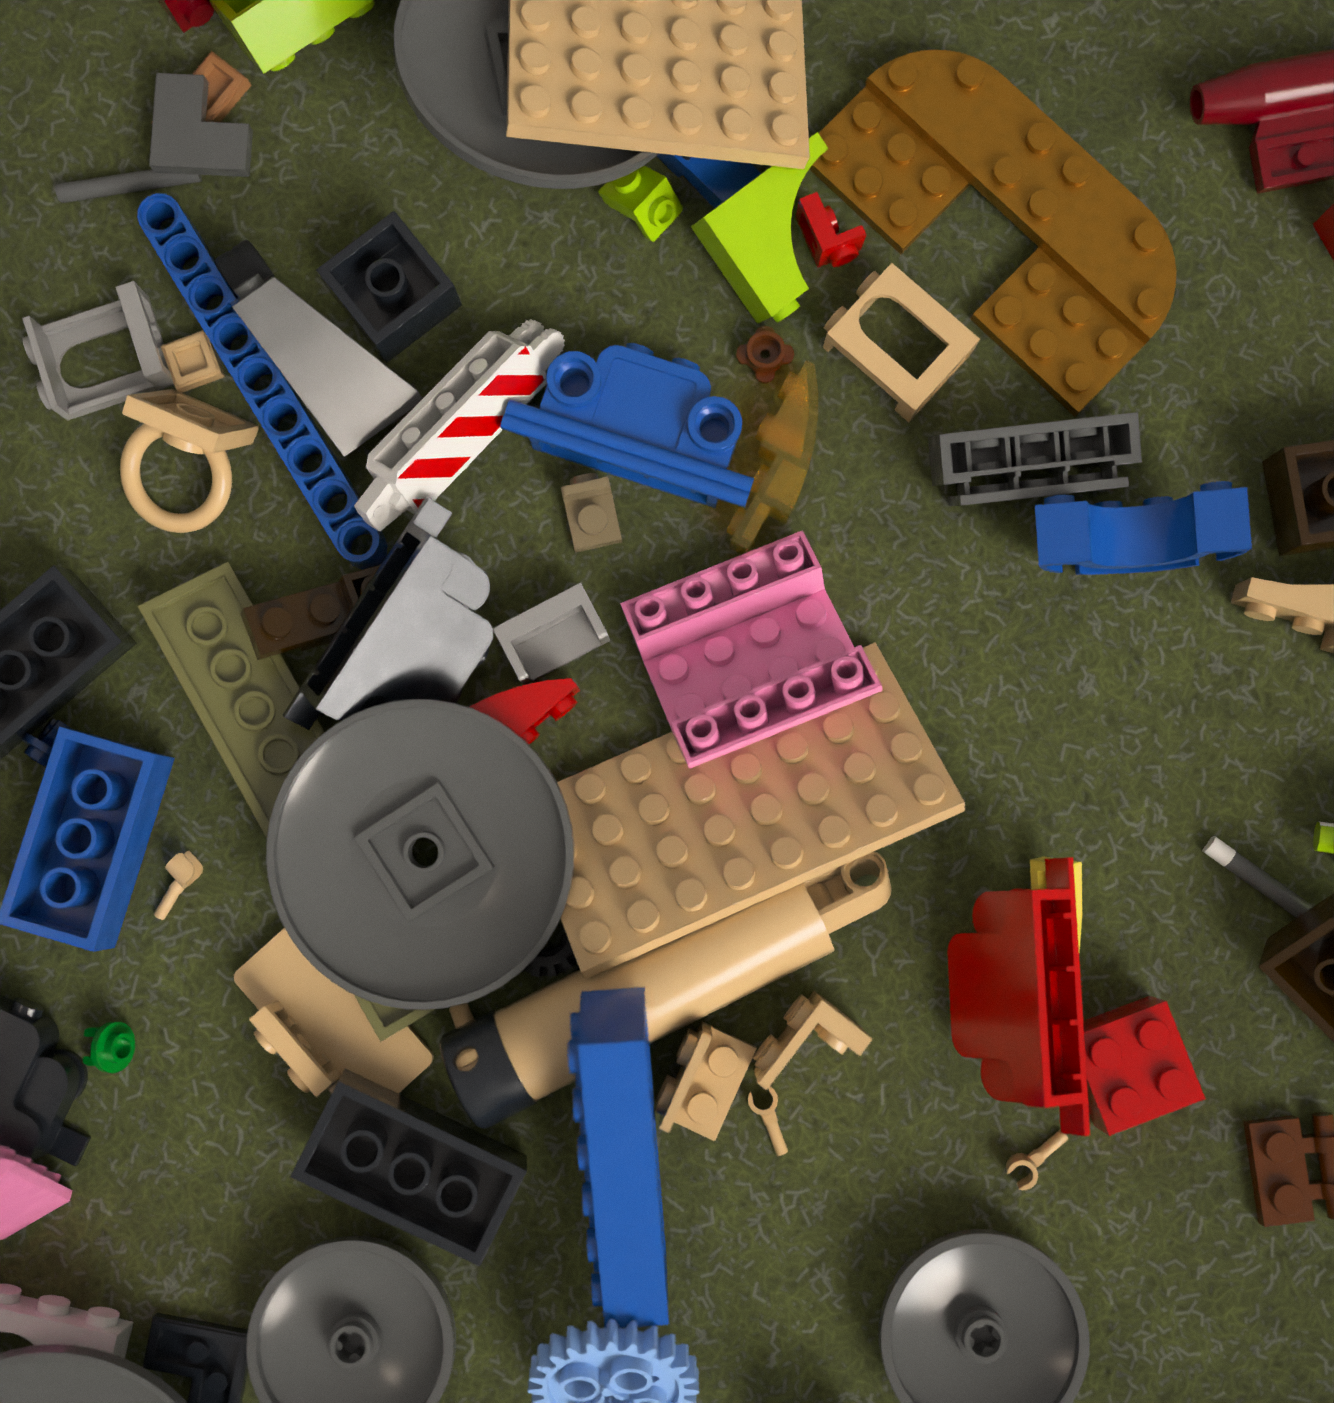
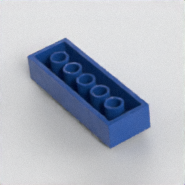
(619, 1156)

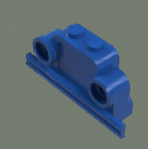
(638, 423)

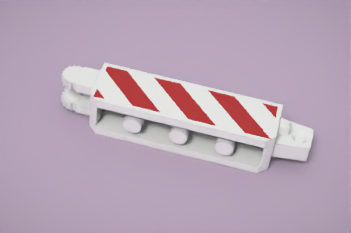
(456, 421)

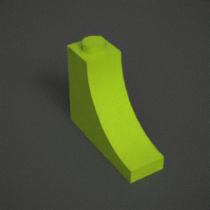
(754, 243)

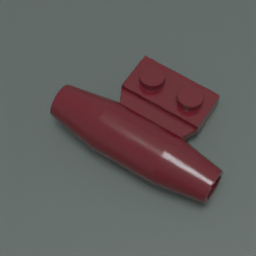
(1292, 115)

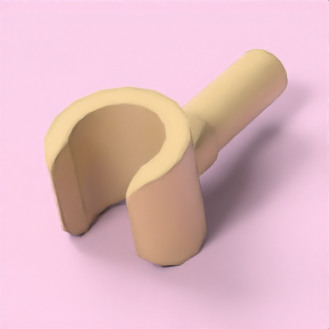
(185, 870)
(770, 1121)
(1035, 1159)

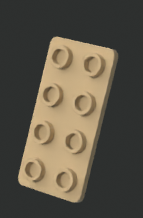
(321, 1025)

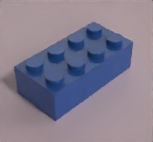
(85, 840)

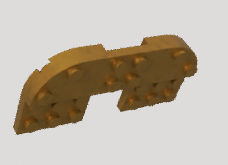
(1101, 259)

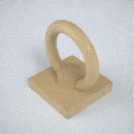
(191, 428)

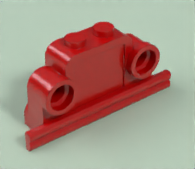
(1022, 997)

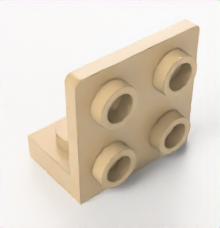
(801, 1019)
(706, 1081)

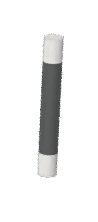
(1256, 877)

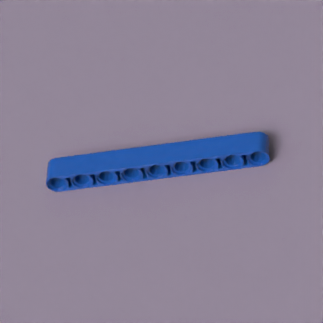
(249, 363)

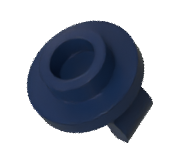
(41, 748)

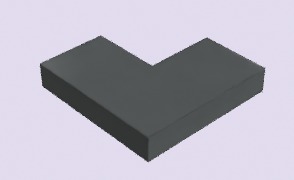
(185, 141)

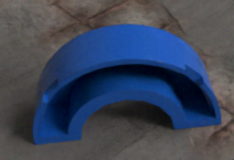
(1145, 537)

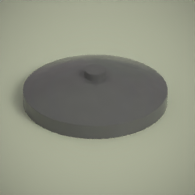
(983, 1324)
(352, 1327)

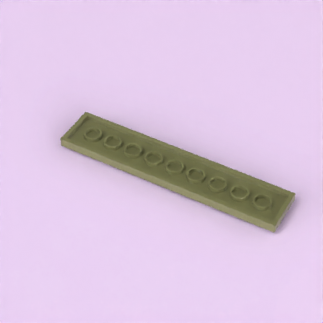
(241, 705)

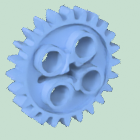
(613, 1367)

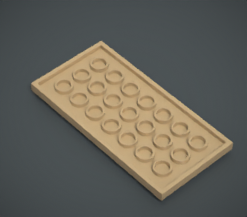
(690, 846)

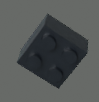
(390, 286)

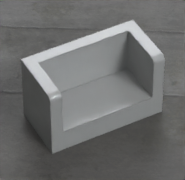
(551, 634)

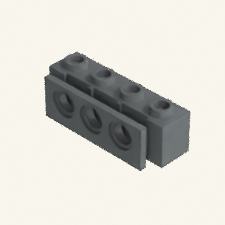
(1050, 445)

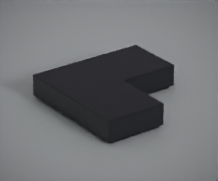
(200, 1350)

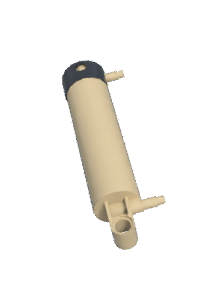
(521, 1050)

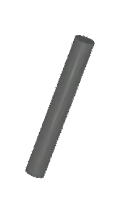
(120, 184)

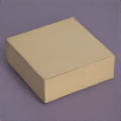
(192, 361)

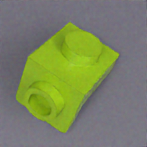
(645, 199)

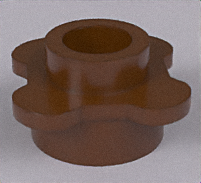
(765, 340)

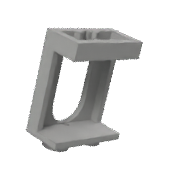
(51, 341)

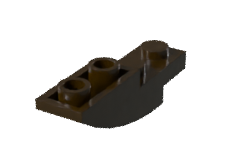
(304, 617)

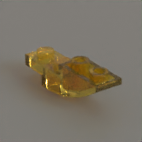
(788, 445)

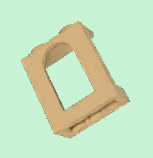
(847, 336)

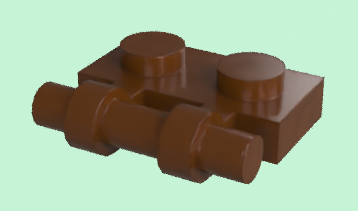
(1280, 1168)

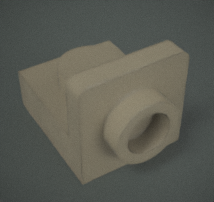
(591, 512)

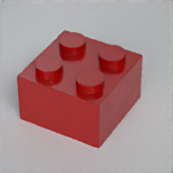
(1136, 1066)

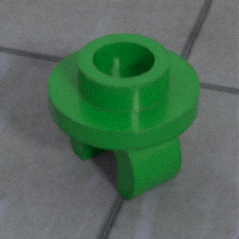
(111, 1047)

